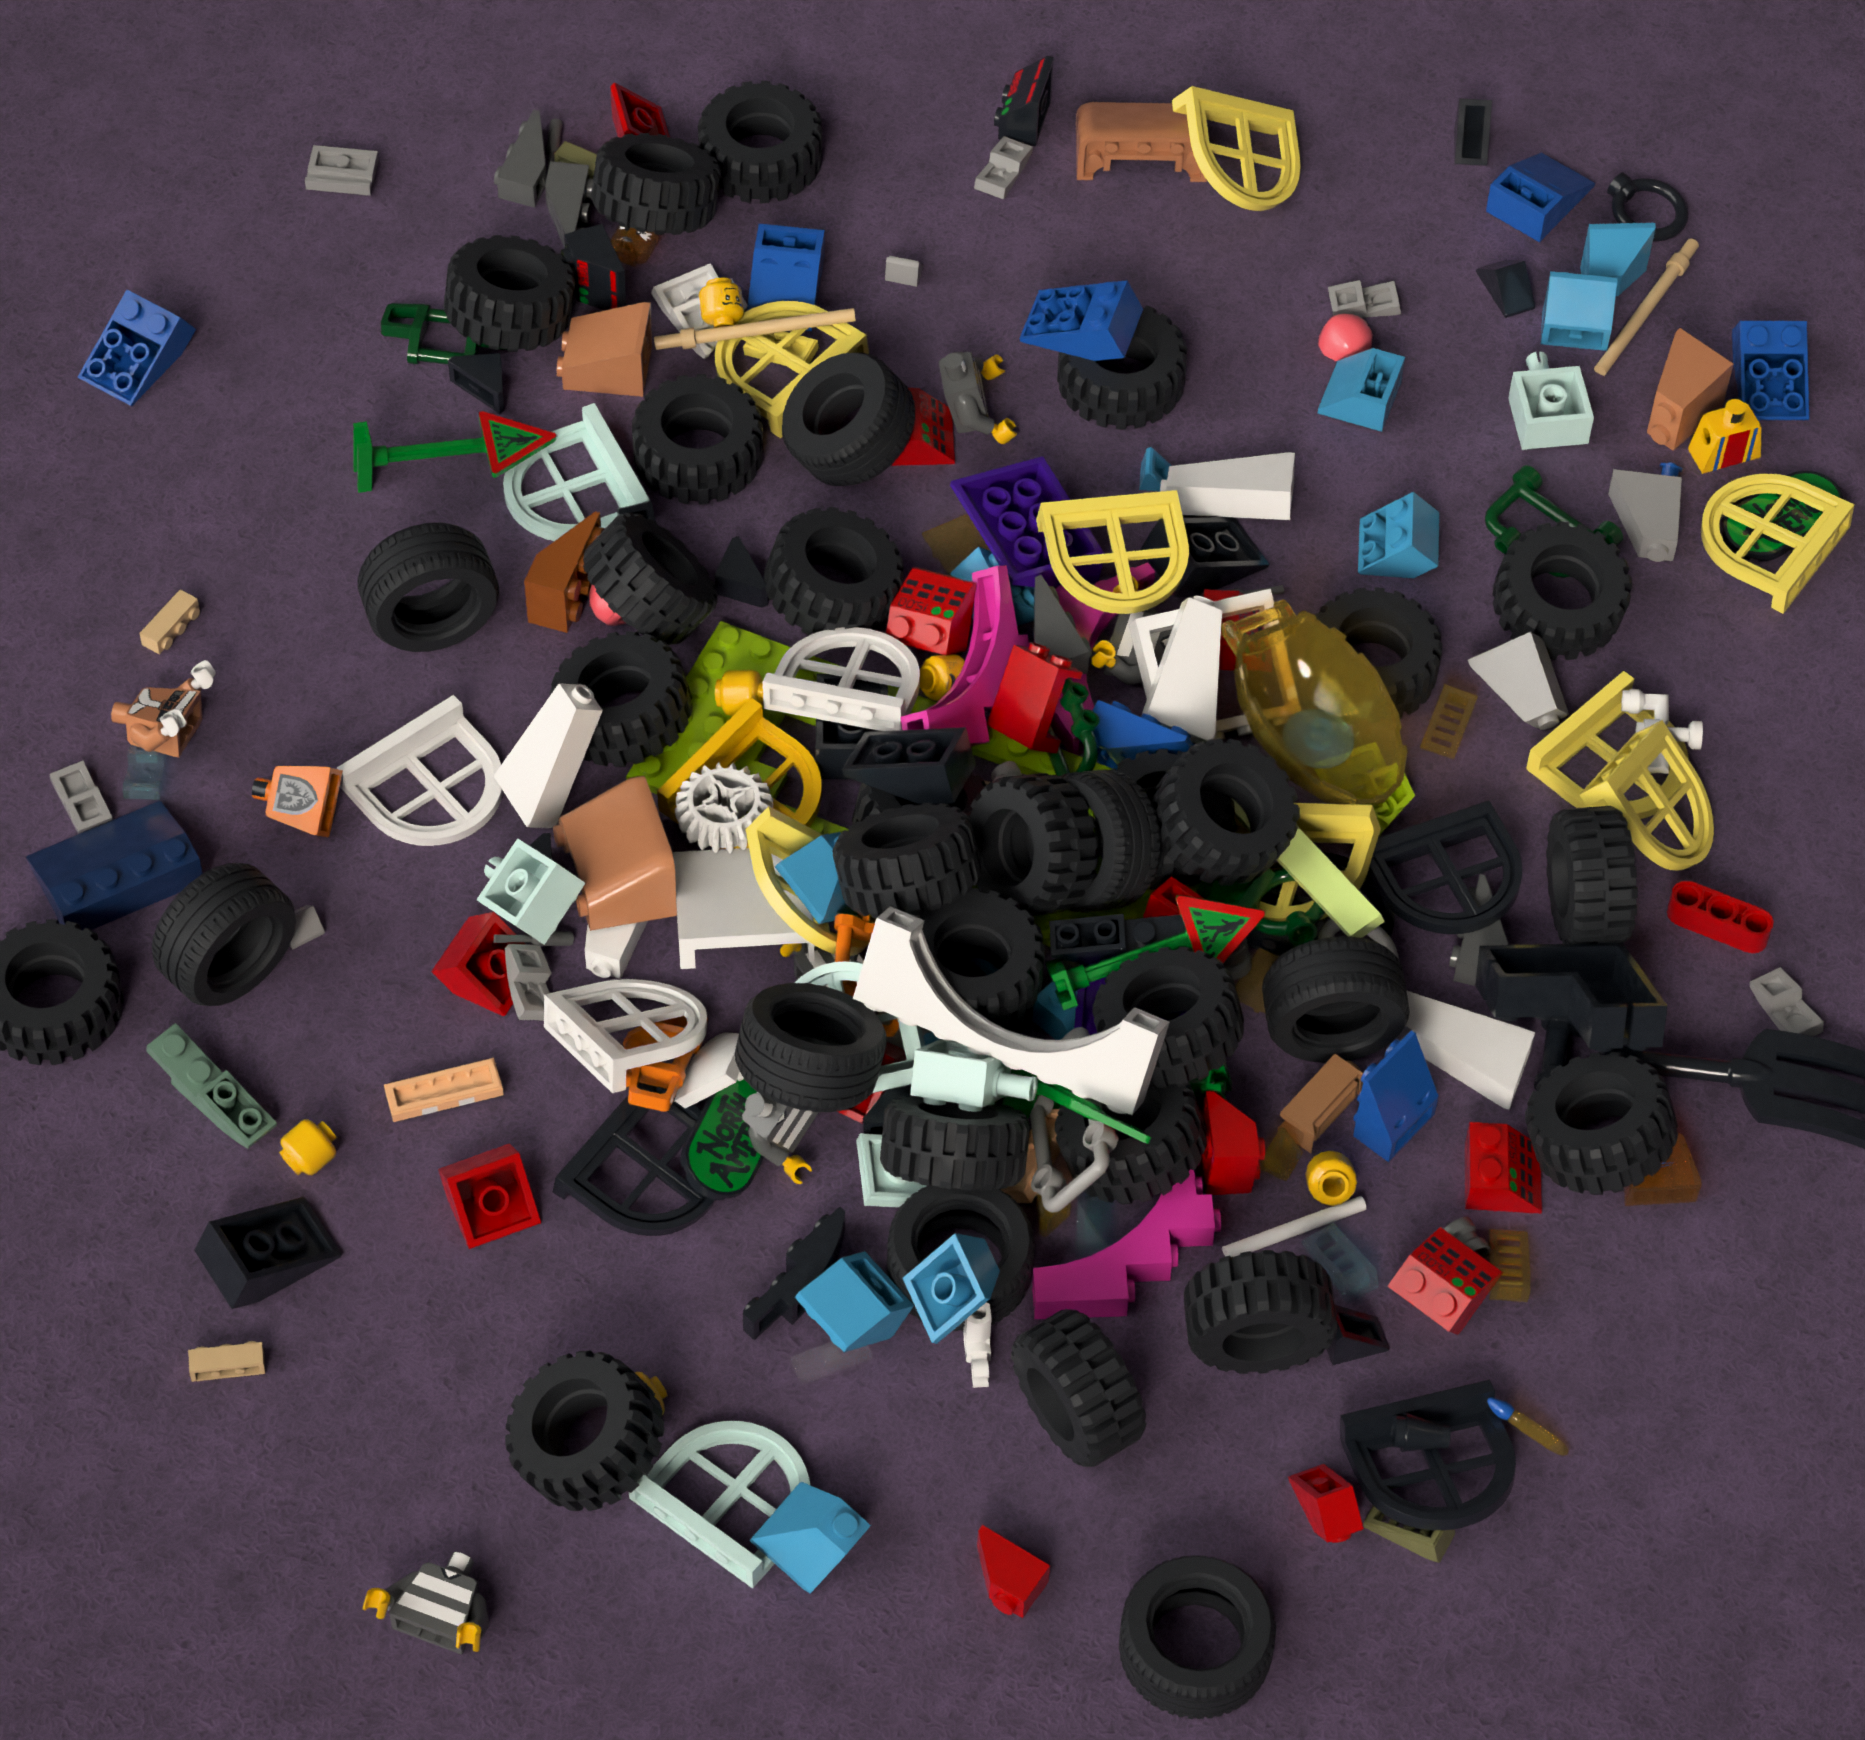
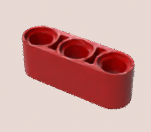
(1736, 919)

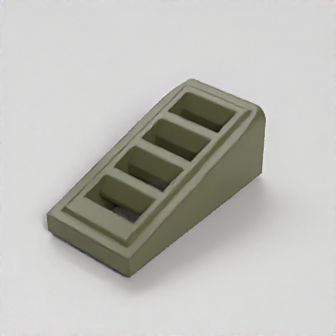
(1421, 1543)

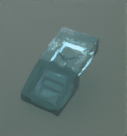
(144, 774)

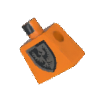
(301, 797)

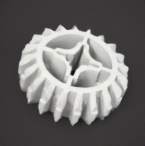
(719, 824)

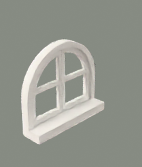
(842, 703)
(403, 750)
(598, 1050)

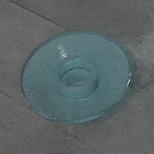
(1318, 738)

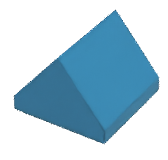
(1153, 470)

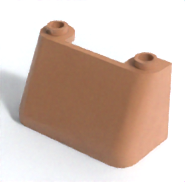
(1132, 133)
(620, 857)

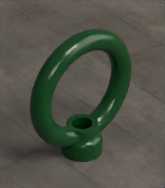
(1298, 925)

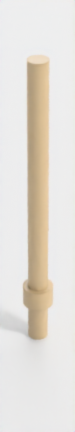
(1675, 267)
(689, 338)

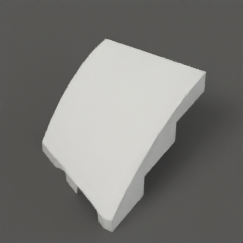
(681, 303)
(710, 1070)

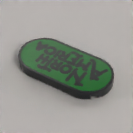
(1793, 516)
(719, 1149)

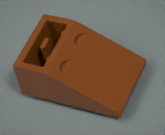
(558, 578)

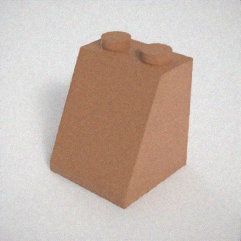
(608, 351)
(1689, 387)

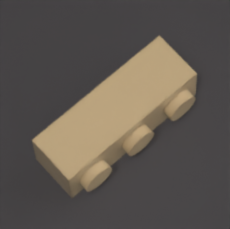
(170, 622)
(226, 1361)

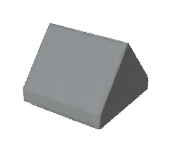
(903, 270)
(307, 926)

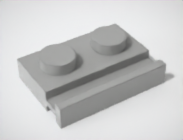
(341, 170)

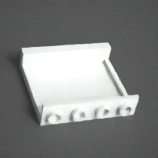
(724, 905)

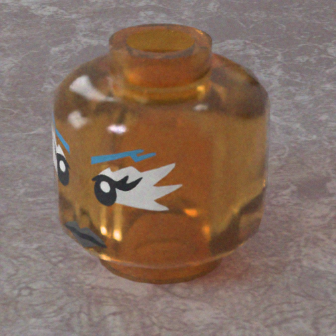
(633, 246)

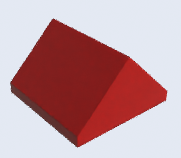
(635, 114)

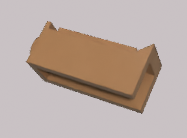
(1321, 1101)

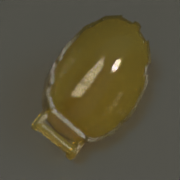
(1313, 667)

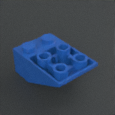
(1536, 194)
(786, 265)
(1084, 320)
(135, 348)
(1772, 368)
(1126, 734)
(1395, 1098)

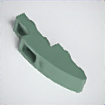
(209, 1088)

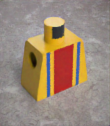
(1726, 437)

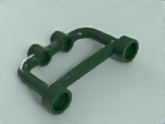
(1525, 485)
(1083, 728)

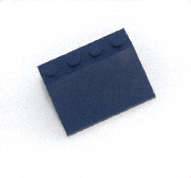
(116, 867)

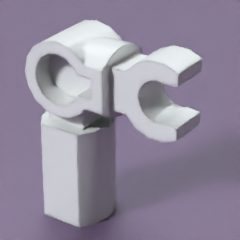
(977, 1344)

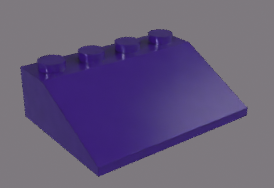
(1005, 512)

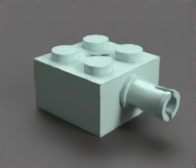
(1550, 405)
(529, 890)
(957, 1075)

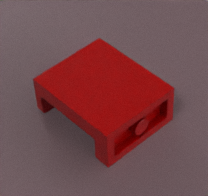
(1030, 696)

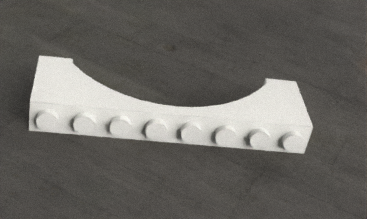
(907, 983)

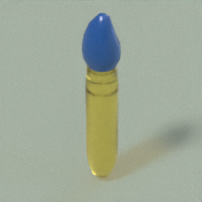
(1529, 1427)

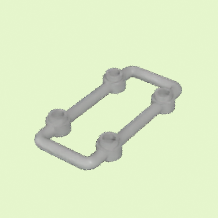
(1097, 1137)

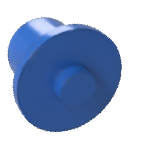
(1670, 469)

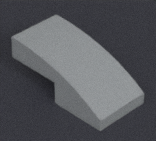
(1004, 167)
(1364, 302)
(80, 797)
(527, 979)
(1784, 1004)

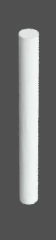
(1295, 1227)

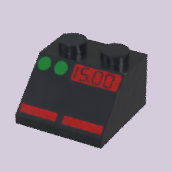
(1026, 103)
(595, 268)

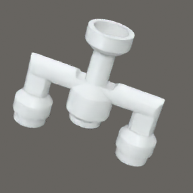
(1635, 701)

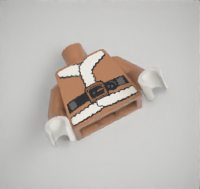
(165, 717)

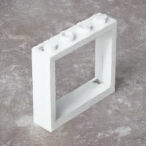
(1144, 626)

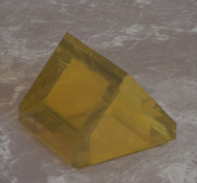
(1281, 1155)
(1050, 1221)

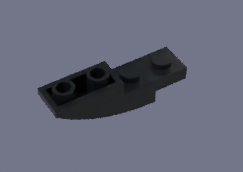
(1108, 936)
(804, 1263)

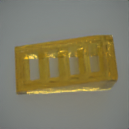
(1456, 698)
(1510, 1289)

